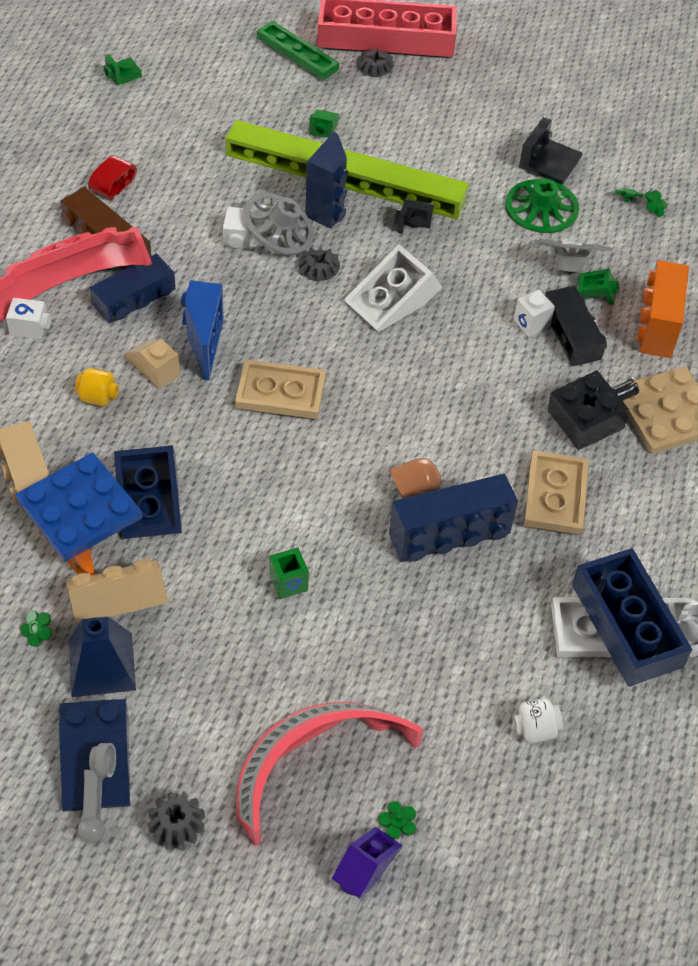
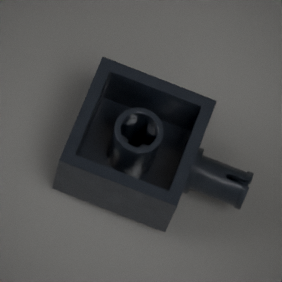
(591, 408)

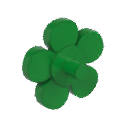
(628, 193)
(655, 203)
(36, 628)
(398, 820)

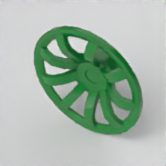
(544, 198)

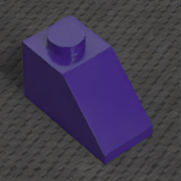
(365, 862)

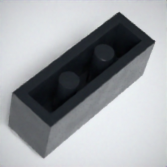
(575, 326)

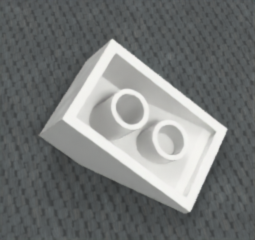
(393, 289)

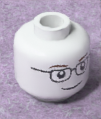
(538, 720)

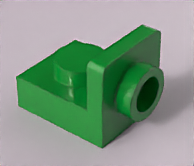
(121, 71)
(323, 123)
(599, 284)

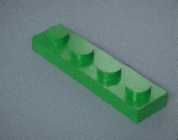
(298, 50)

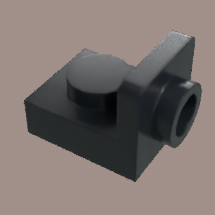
(415, 214)

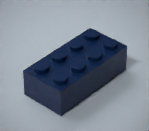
(452, 517)
(631, 617)

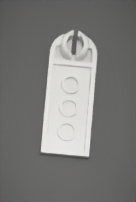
(579, 638)

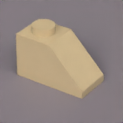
(156, 361)

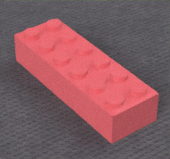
(388, 26)

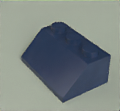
(326, 183)

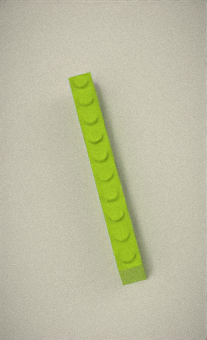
(365, 173)

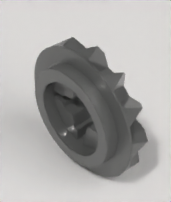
(382, 67)
(321, 271)

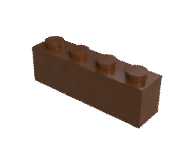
(90, 214)

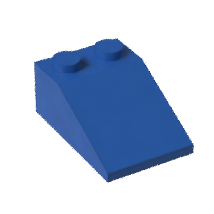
(204, 321)

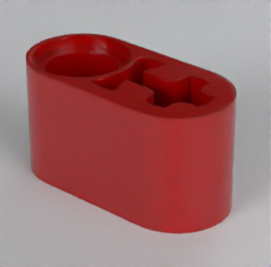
(112, 177)

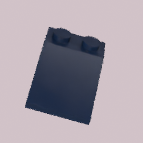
(153, 485)
(82, 728)

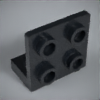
(546, 156)

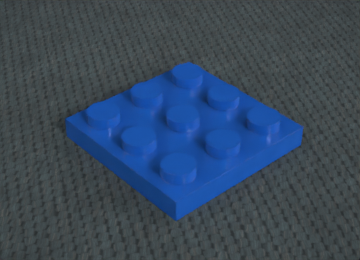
(78, 506)

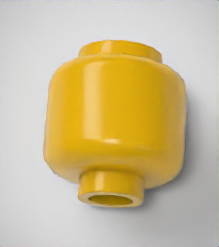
(96, 387)

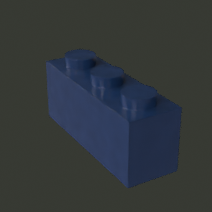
(132, 289)

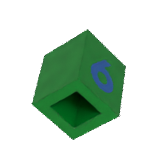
(288, 573)

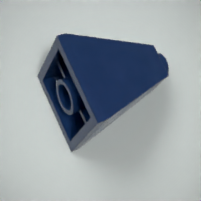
(101, 658)

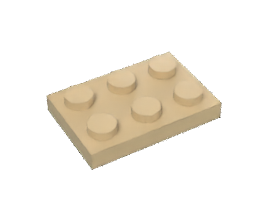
(280, 389)
(556, 492)

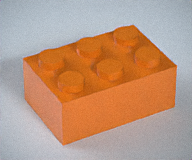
(663, 308)

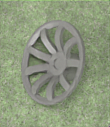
(282, 215)
(571, 254)

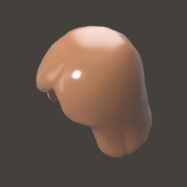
(416, 477)

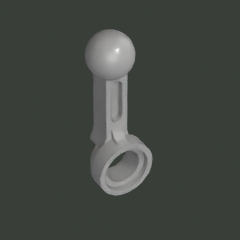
(102, 765)

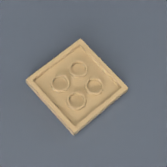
(665, 410)

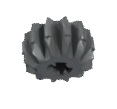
(176, 833)

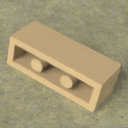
(22, 457)
(117, 590)

